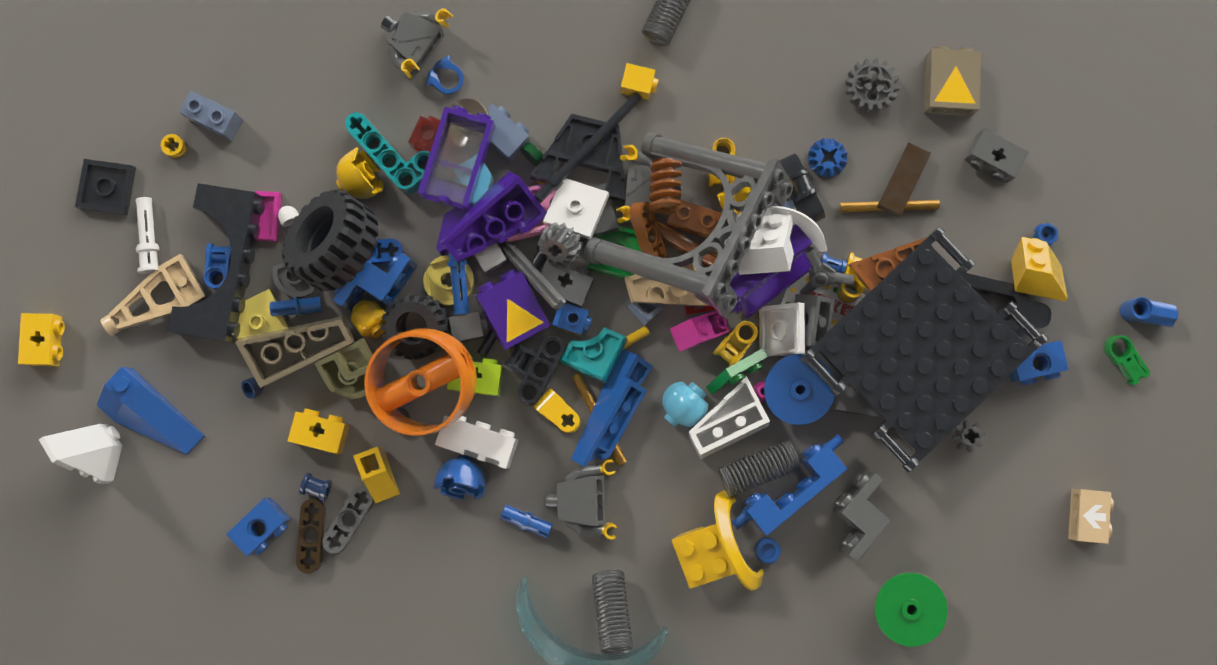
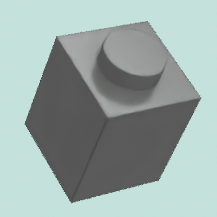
(468, 327)

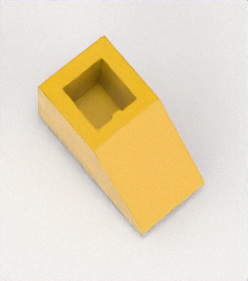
(376, 474)

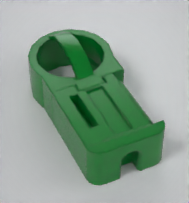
(1129, 362)

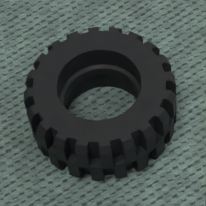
(330, 240)

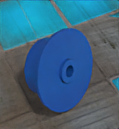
(796, 391)

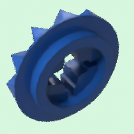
(828, 168)

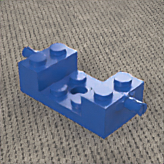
(823, 467)

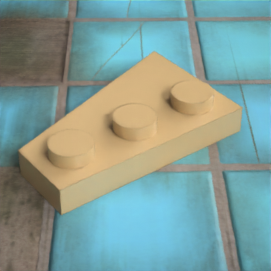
(650, 291)

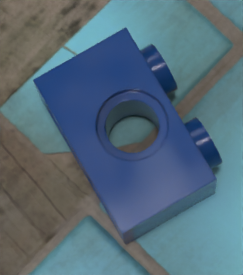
(1052, 363)
(245, 533)

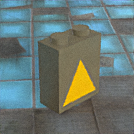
(952, 81)

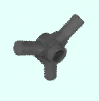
(822, 274)

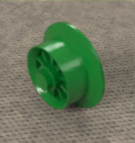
(911, 609)

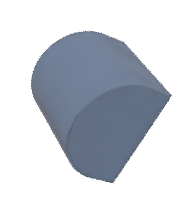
(645, 311)

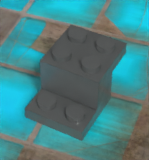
(860, 515)

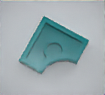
(595, 356)

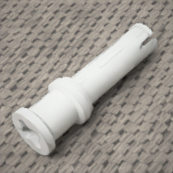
(150, 249)

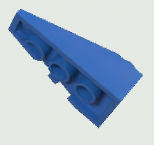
(140, 407)

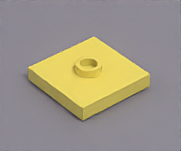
(257, 316)

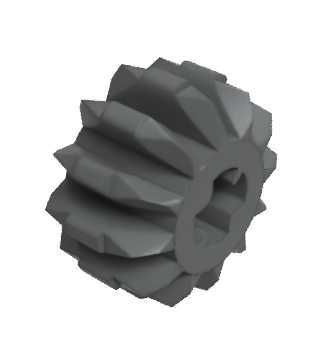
(560, 243)

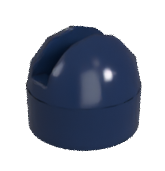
(251, 388)

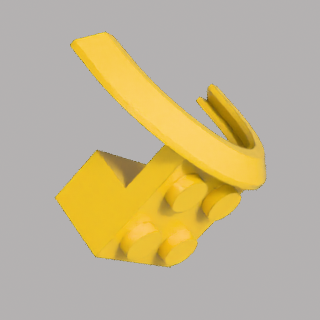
(713, 552)

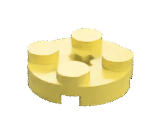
(436, 274)

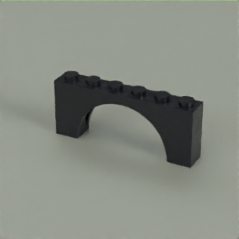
(219, 314)

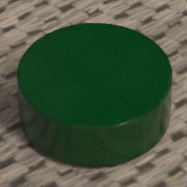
(531, 153)

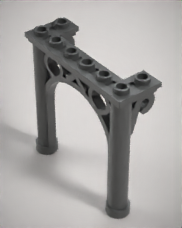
(709, 284)

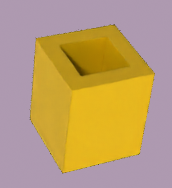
(639, 81)

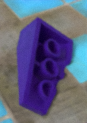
(496, 216)

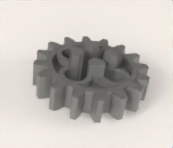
(880, 96)

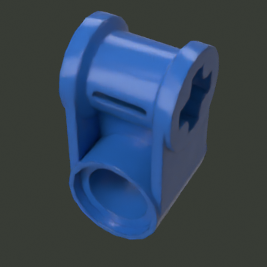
(217, 263)

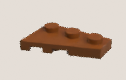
(877, 267)

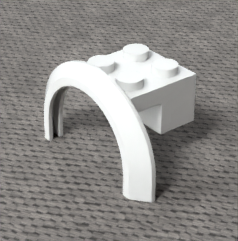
(771, 244)

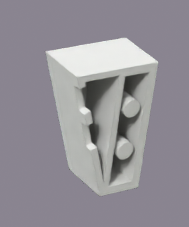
(730, 421)
(479, 442)

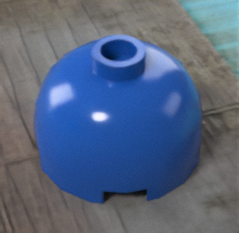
(461, 477)

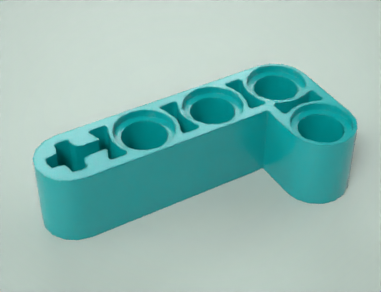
(385, 152)

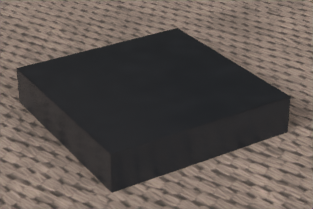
(105, 187)

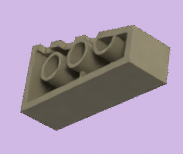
(289, 349)

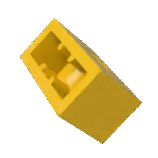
(33, 329)
(304, 432)

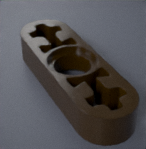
(315, 555)

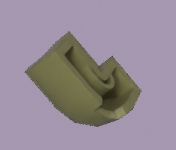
(346, 369)

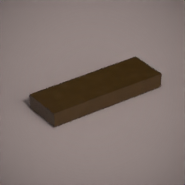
(903, 180)

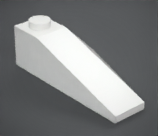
(88, 449)

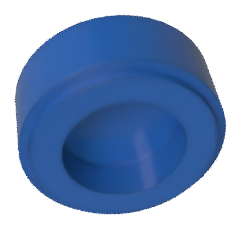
(767, 550)

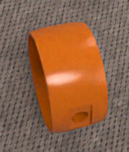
(387, 398)

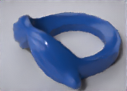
(434, 81)

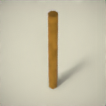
(872, 206)
(590, 402)

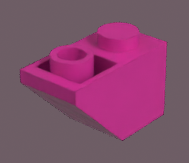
(699, 330)

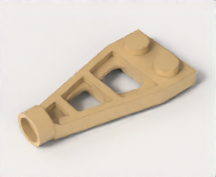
(181, 281)

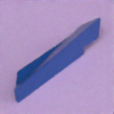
(613, 408)

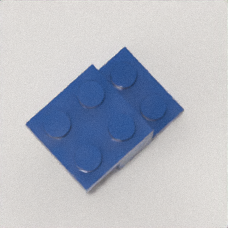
(377, 282)

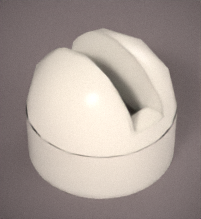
(286, 215)

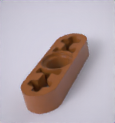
(644, 222)

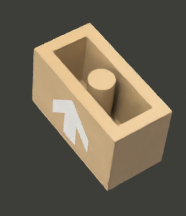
(1090, 516)

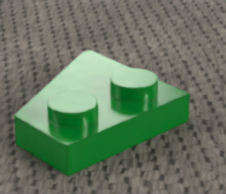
(736, 372)

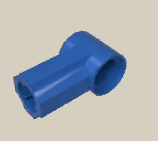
(1149, 312)

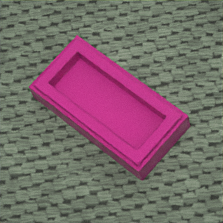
(269, 220)

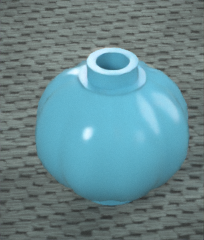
(684, 404)

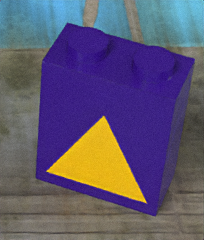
(511, 309)

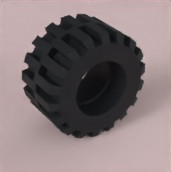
(396, 324)

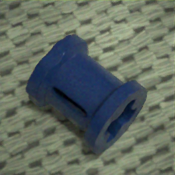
(315, 487)

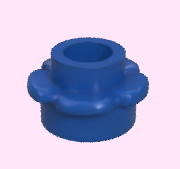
(1050, 230)

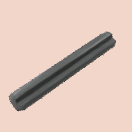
(532, 274)

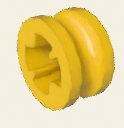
(168, 140)

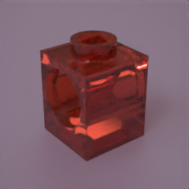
(423, 124)

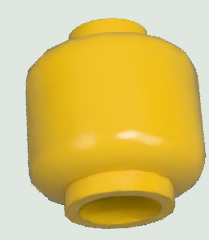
(368, 318)

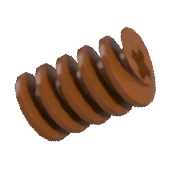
(663, 185)

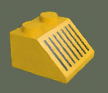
(1037, 270)

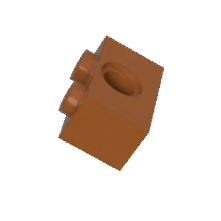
(693, 219)

